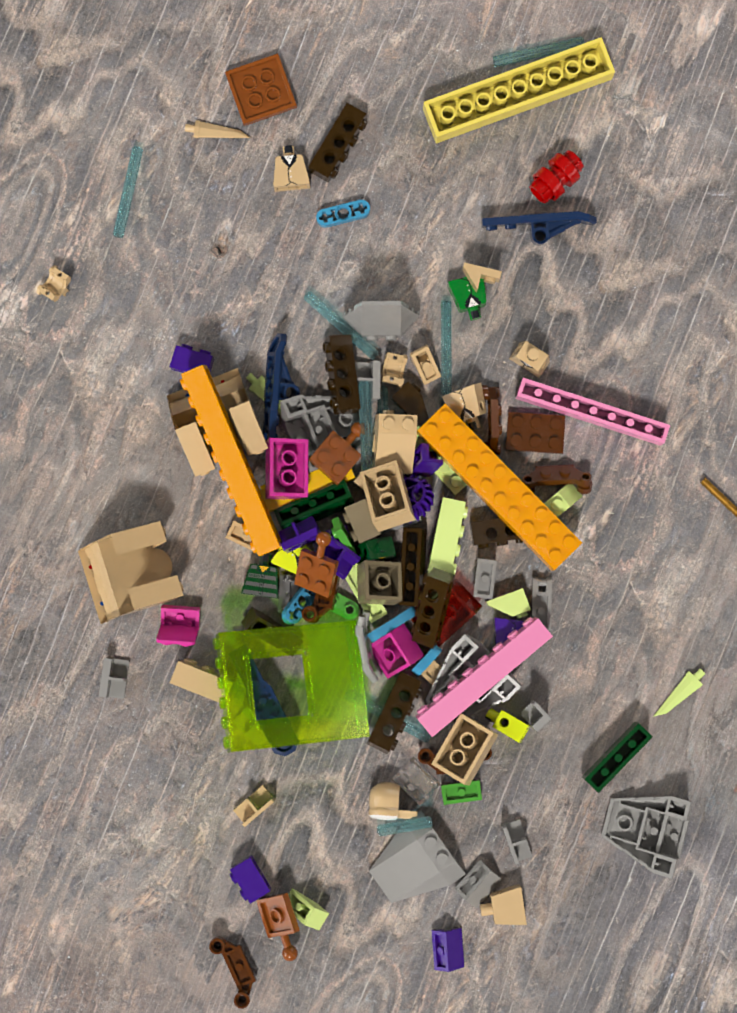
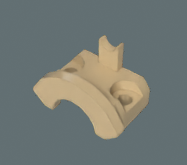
(55, 284)
(393, 369)

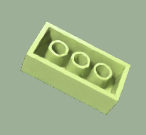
(446, 535)

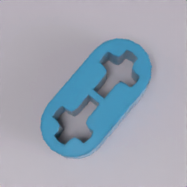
(425, 661)

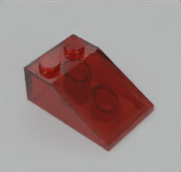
(460, 609)

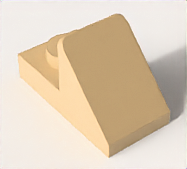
(476, 272)
(425, 364)

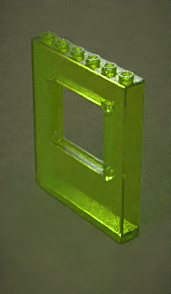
(331, 682)

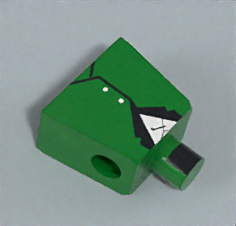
(466, 298)

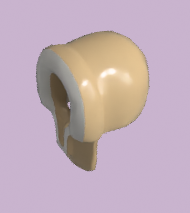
(385, 803)

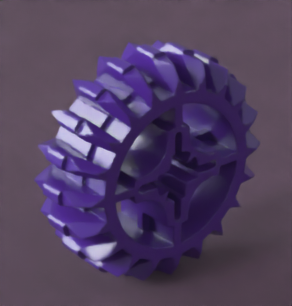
(416, 487)

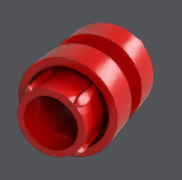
(563, 171)

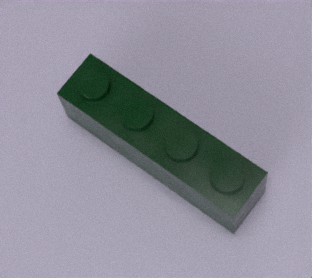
(318, 504)
(617, 756)

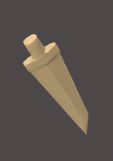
(208, 130)

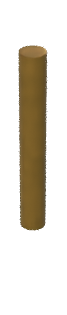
(719, 495)

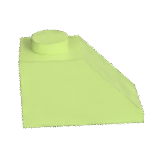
(563, 499)
(512, 603)
(307, 910)

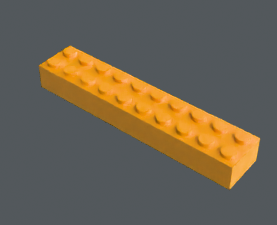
(232, 460)
(499, 487)

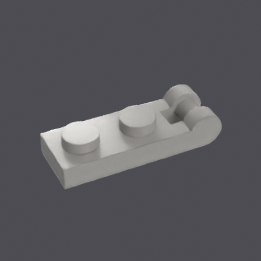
(542, 601)

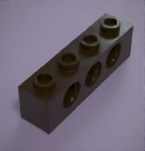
(349, 116)
(342, 345)
(479, 537)
(441, 582)
(378, 739)

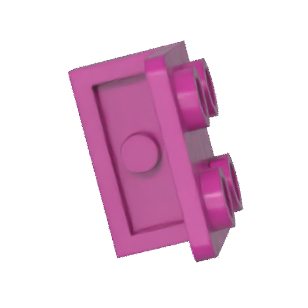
(179, 625)

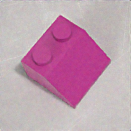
(396, 651)

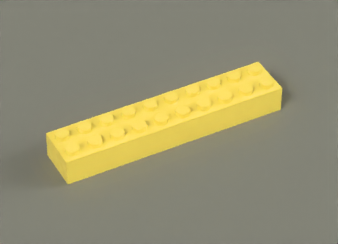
(518, 90)

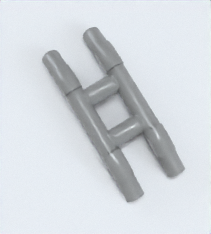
(368, 664)

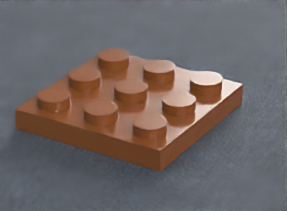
(261, 89)

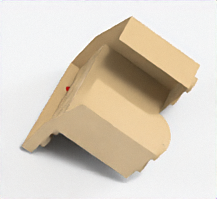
(240, 414)
(128, 572)

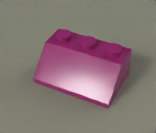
(286, 468)

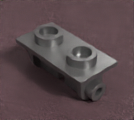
(286, 591)

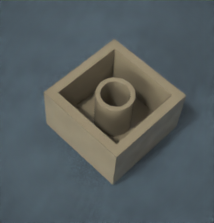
(361, 522)
(379, 582)

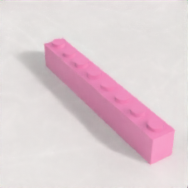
(592, 411)
(483, 676)

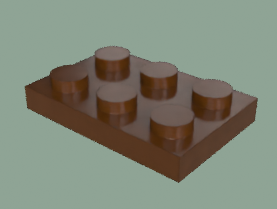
(535, 433)

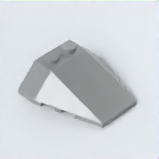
(381, 319)
(314, 420)
(461, 657)
(649, 830)
(415, 864)

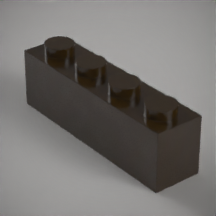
(413, 565)

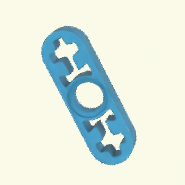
(328, 211)
(294, 604)
(392, 624)

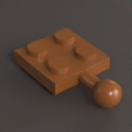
(336, 455)
(315, 570)
(279, 921)

